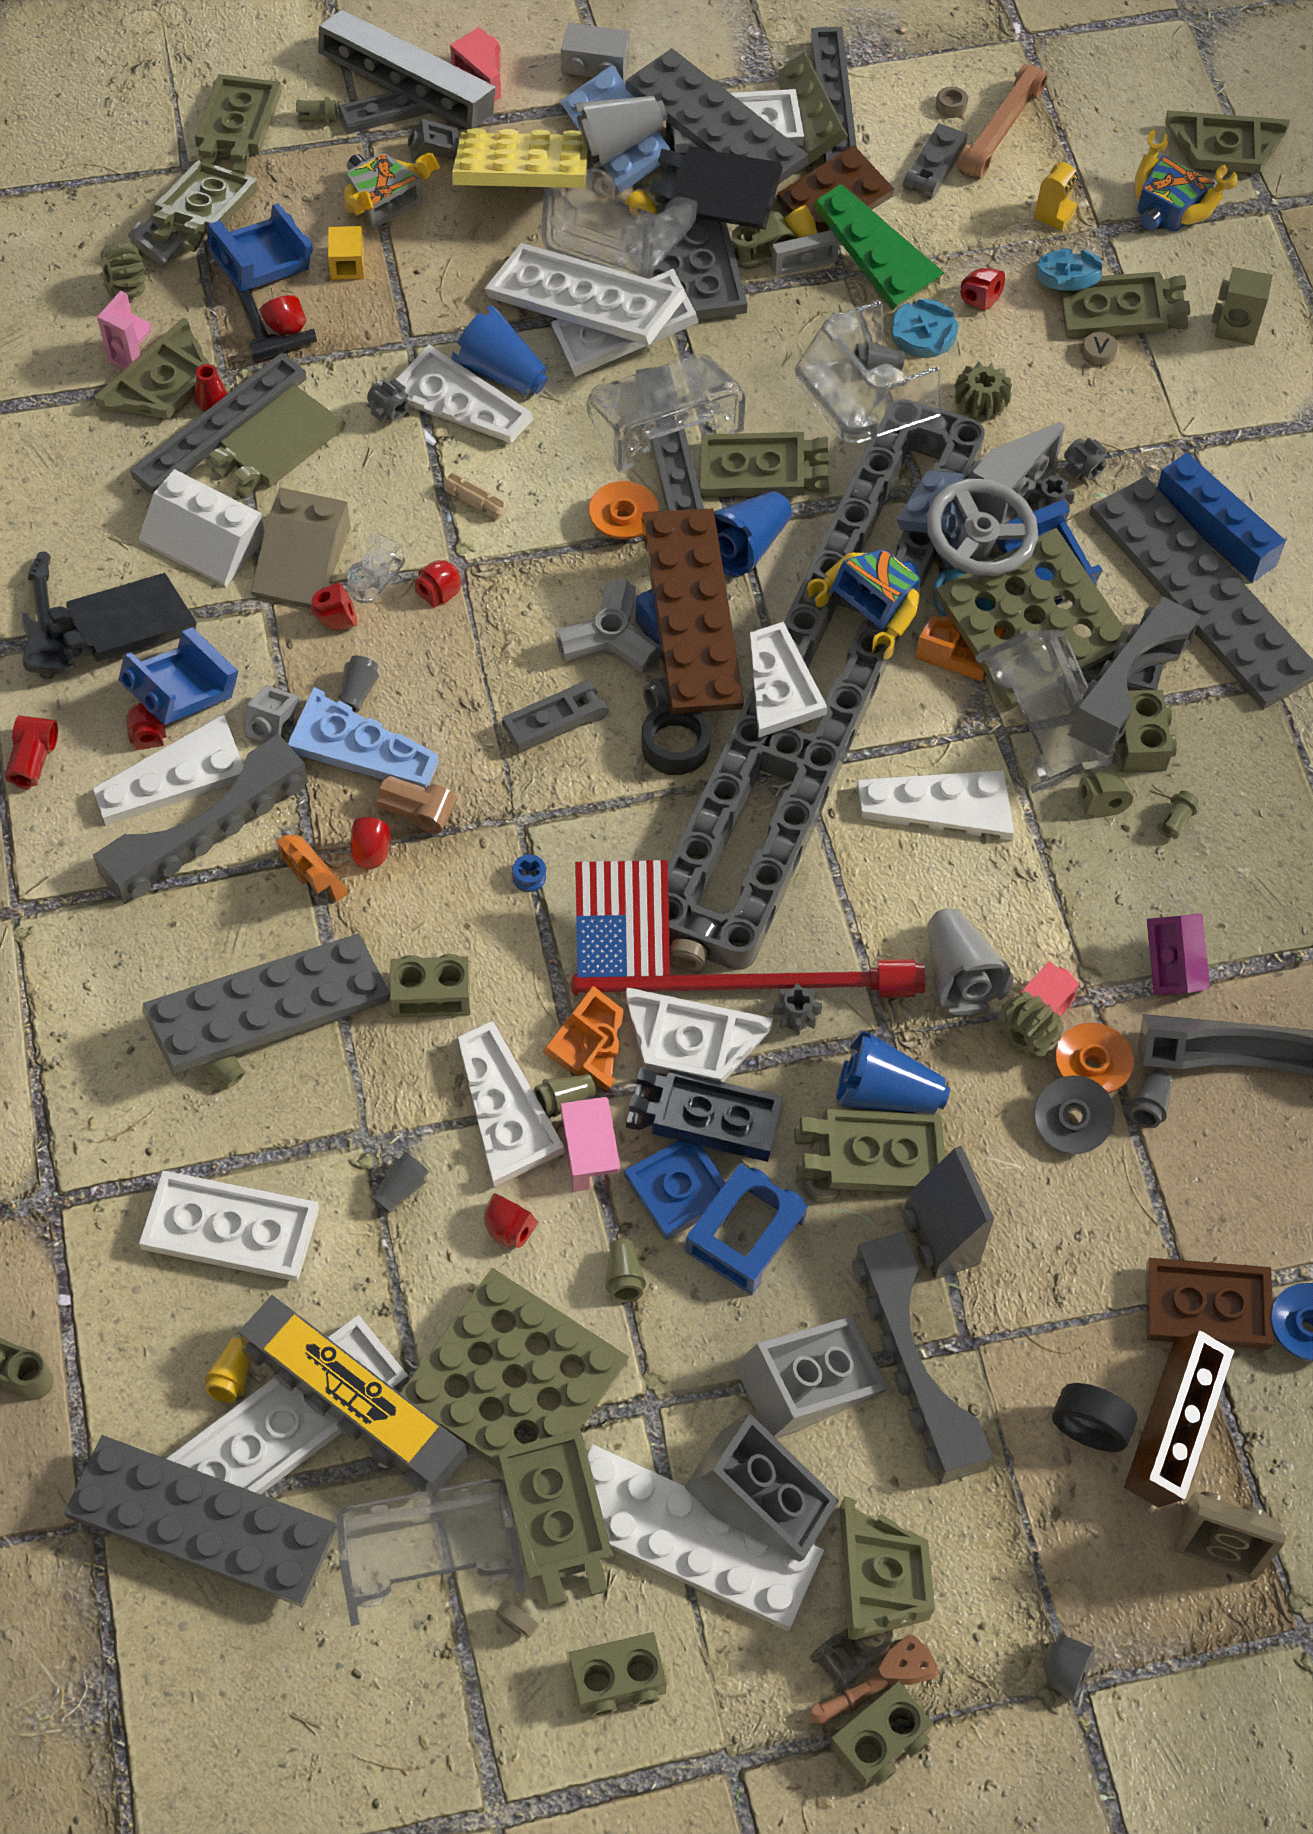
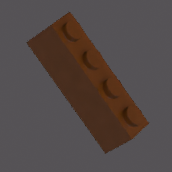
(1178, 1419)

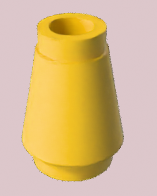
(228, 1374)

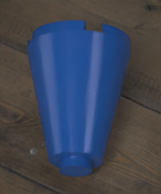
(500, 354)
(749, 530)
(888, 1080)

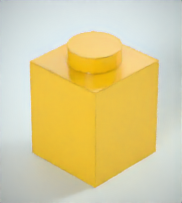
(346, 252)

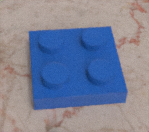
(675, 1186)

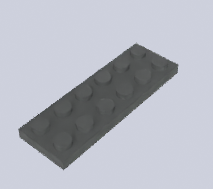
(711, 114)
(265, 1003)
(201, 1520)

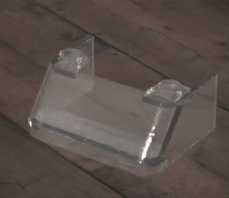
(859, 400)
(1047, 685)
(426, 1537)

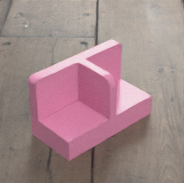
(122, 331)
(589, 1140)

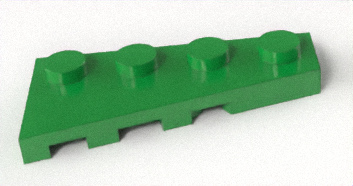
(880, 252)

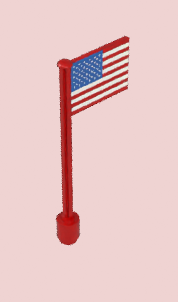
(626, 942)

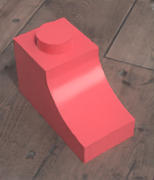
(479, 56)

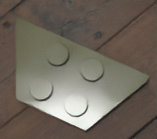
(1227, 140)
(159, 378)
(883, 1574)

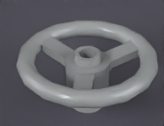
(982, 529)

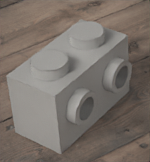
(593, 49)

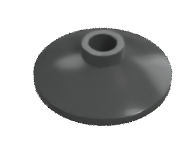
(1079, 1095)

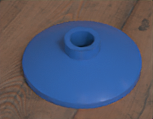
(1287, 1315)

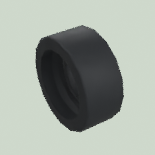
(675, 762)
(1094, 1417)

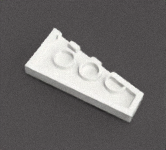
(178, 772)
(507, 1111)

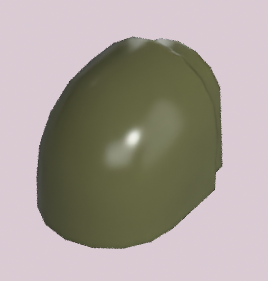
(1104, 794)

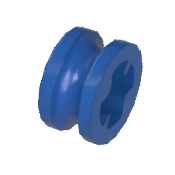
(529, 882)

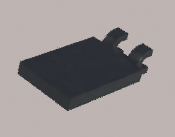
(723, 184)
(121, 619)
(705, 1113)

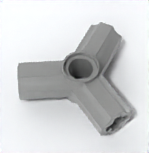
(613, 616)

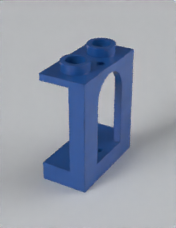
(738, 1269)

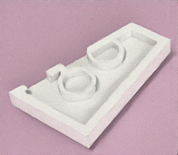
(781, 682)

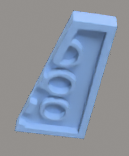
(349, 741)

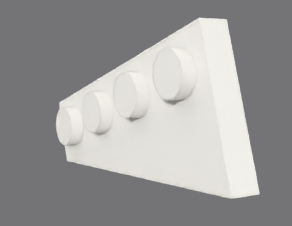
(457, 395)
(955, 801)

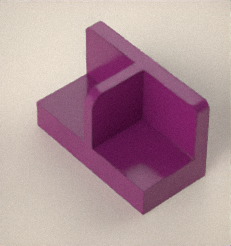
(1178, 954)

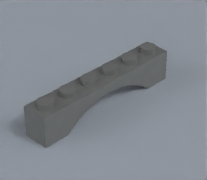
(1106, 704)
(141, 860)
(1200, 1042)
(950, 1433)

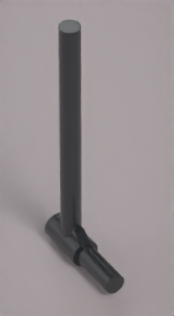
(270, 345)

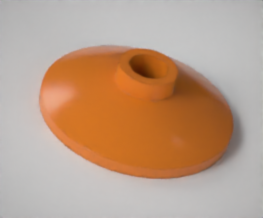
(619, 500)
(1097, 1044)

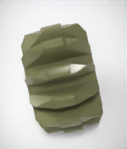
(123, 269)
(983, 390)
(1029, 1024)

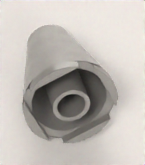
(618, 125)
(965, 964)

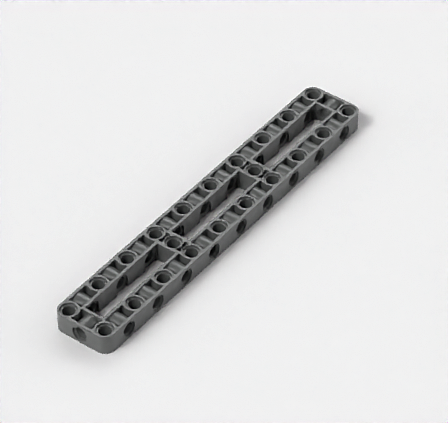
(957, 446)

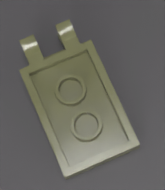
(237, 119)
(200, 198)
(1126, 305)
(275, 440)
(762, 463)
(870, 1149)
(557, 1511)

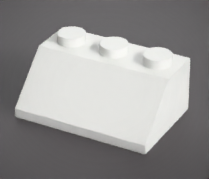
(201, 528)

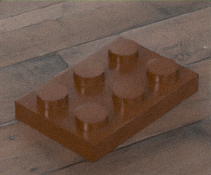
(847, 168)
(1209, 1297)

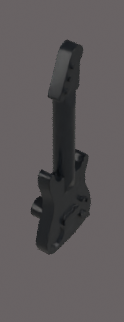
(42, 651)

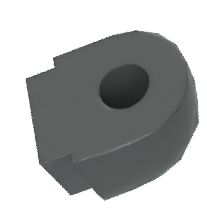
(1067, 1665)

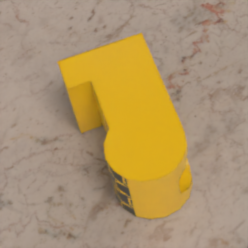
(1054, 196)

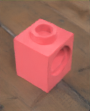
(1054, 987)

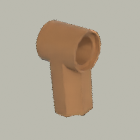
(425, 806)

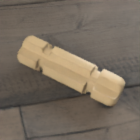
(475, 495)

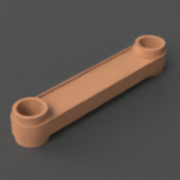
(977, 157)

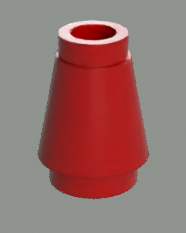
(208, 387)

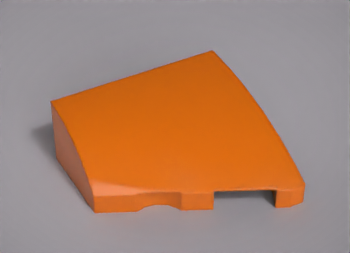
(945, 648)
(309, 866)
(589, 1038)

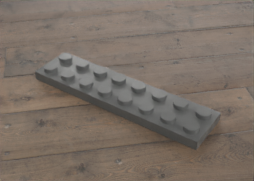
(1194, 575)

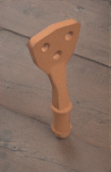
(888, 1674)

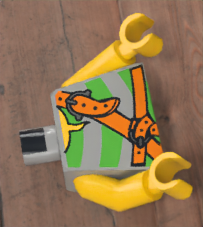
(384, 186)

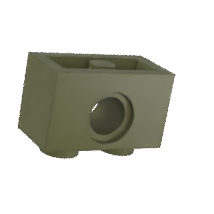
(1242, 305)

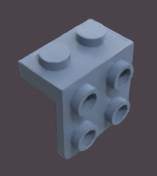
(915, 511)

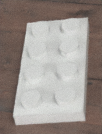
(774, 106)
(591, 348)
(229, 1226)

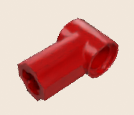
(31, 742)

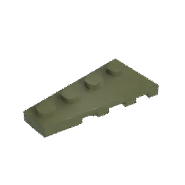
(818, 117)

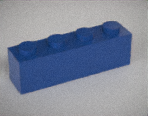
(1221, 518)

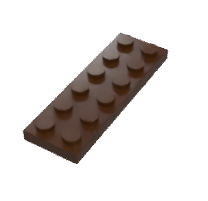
(692, 611)

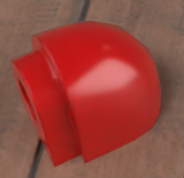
(982, 287)
(284, 315)
(438, 582)
(334, 607)
(144, 728)
(369, 842)
(508, 1222)

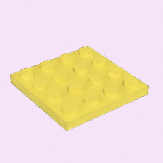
(521, 159)

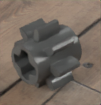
(388, 400)
(1085, 459)
(1051, 491)
(799, 998)

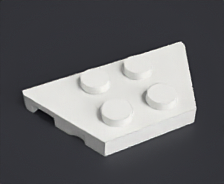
(692, 1035)

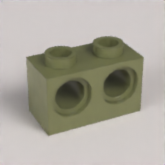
(1147, 731)
(430, 996)
(613, 1661)
(874, 1729)

